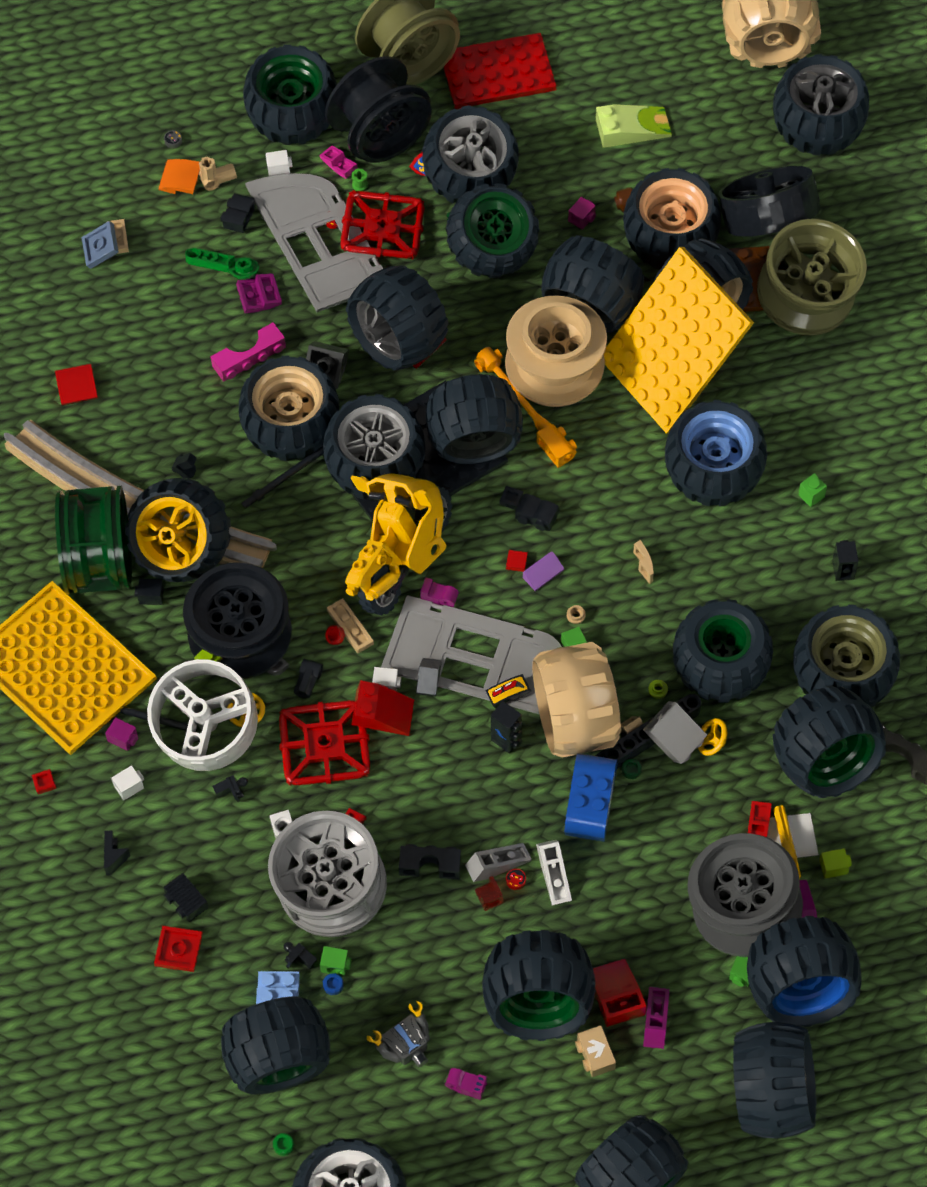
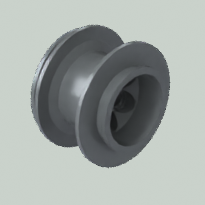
(746, 871)

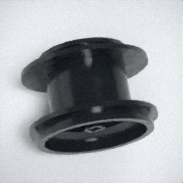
(379, 109)
(233, 595)

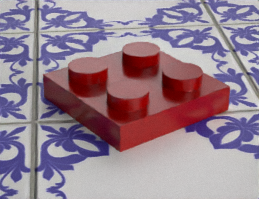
(178, 948)

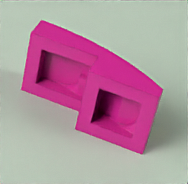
(338, 162)

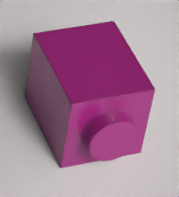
(122, 734)

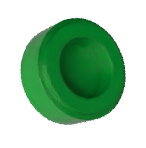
(283, 1144)

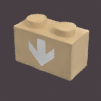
(596, 1051)

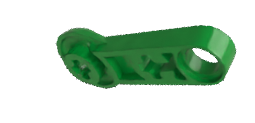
(240, 268)

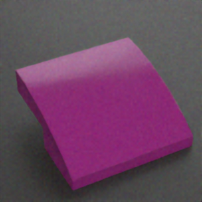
(259, 293)

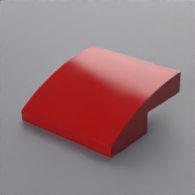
(76, 384)

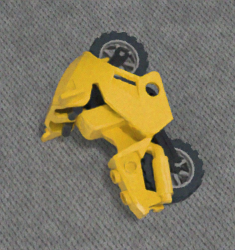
(399, 537)

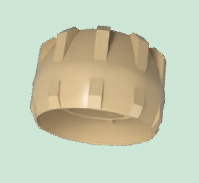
(771, 30)
(576, 699)

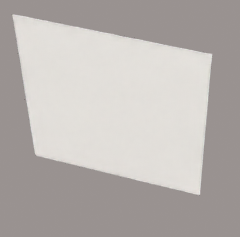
(801, 831)

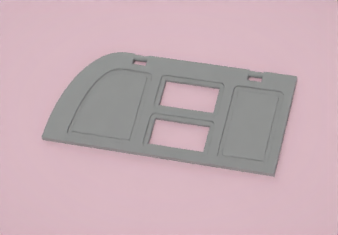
(300, 205)
(430, 635)

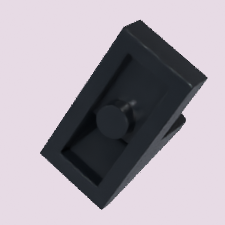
(112, 855)

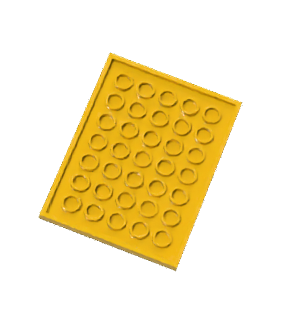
(676, 339)
(66, 668)

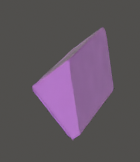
(543, 571)

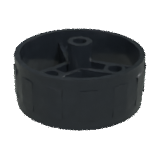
(769, 200)

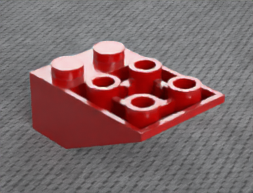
(618, 993)

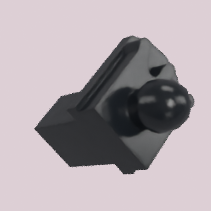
(185, 465)
(230, 785)
(300, 953)

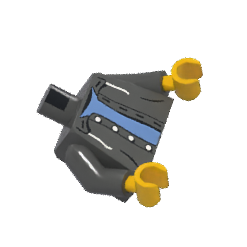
(405, 1040)

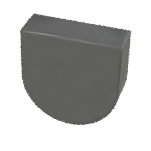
(279, 668)

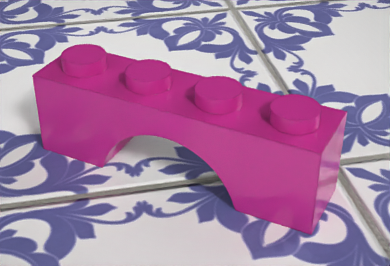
(230, 363)

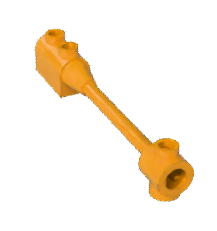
(549, 437)

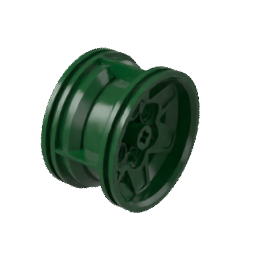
(93, 539)

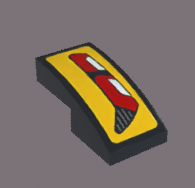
(509, 689)

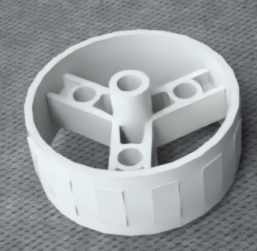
(200, 714)

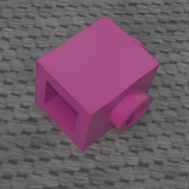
(582, 213)

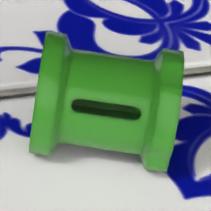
(359, 180)

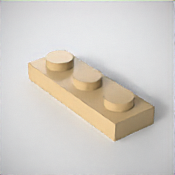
(353, 629)

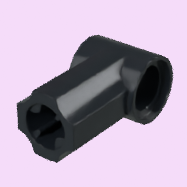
(309, 673)

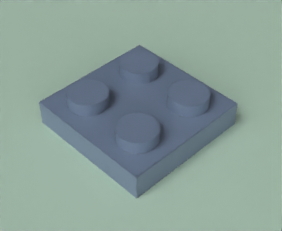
(100, 244)

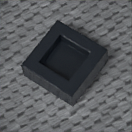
(511, 497)

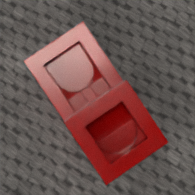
(759, 818)

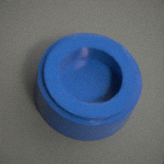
(333, 984)

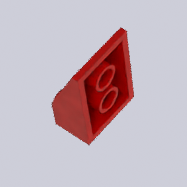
(382, 709)

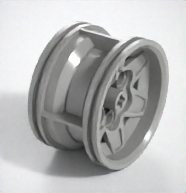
(298, 844)

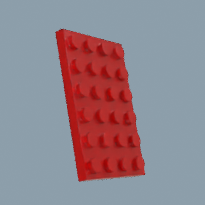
(499, 71)

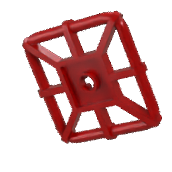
(373, 229)
(322, 753)

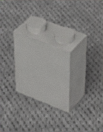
(675, 732)

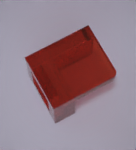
(489, 894)

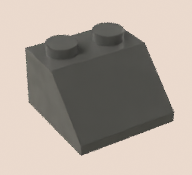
(330, 359)

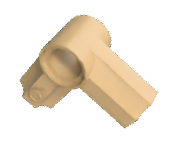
(212, 176)

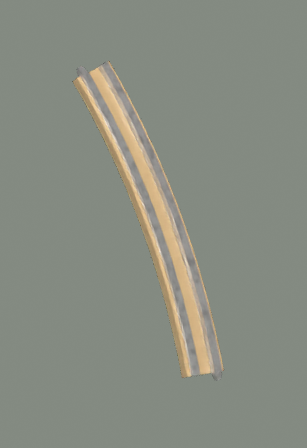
(73, 471)

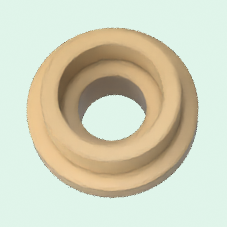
(576, 609)

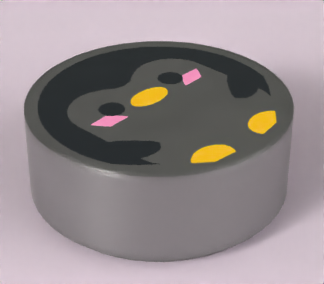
(173, 139)

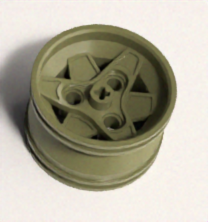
(796, 301)

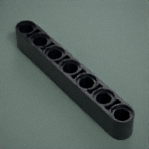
(639, 744)

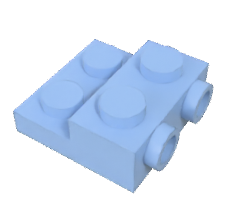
(277, 985)

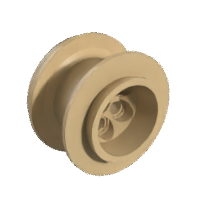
(550, 371)

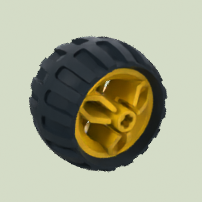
(174, 500)

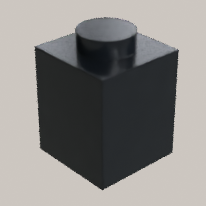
(150, 591)

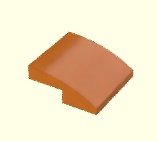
(180, 176)

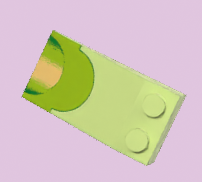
(631, 124)

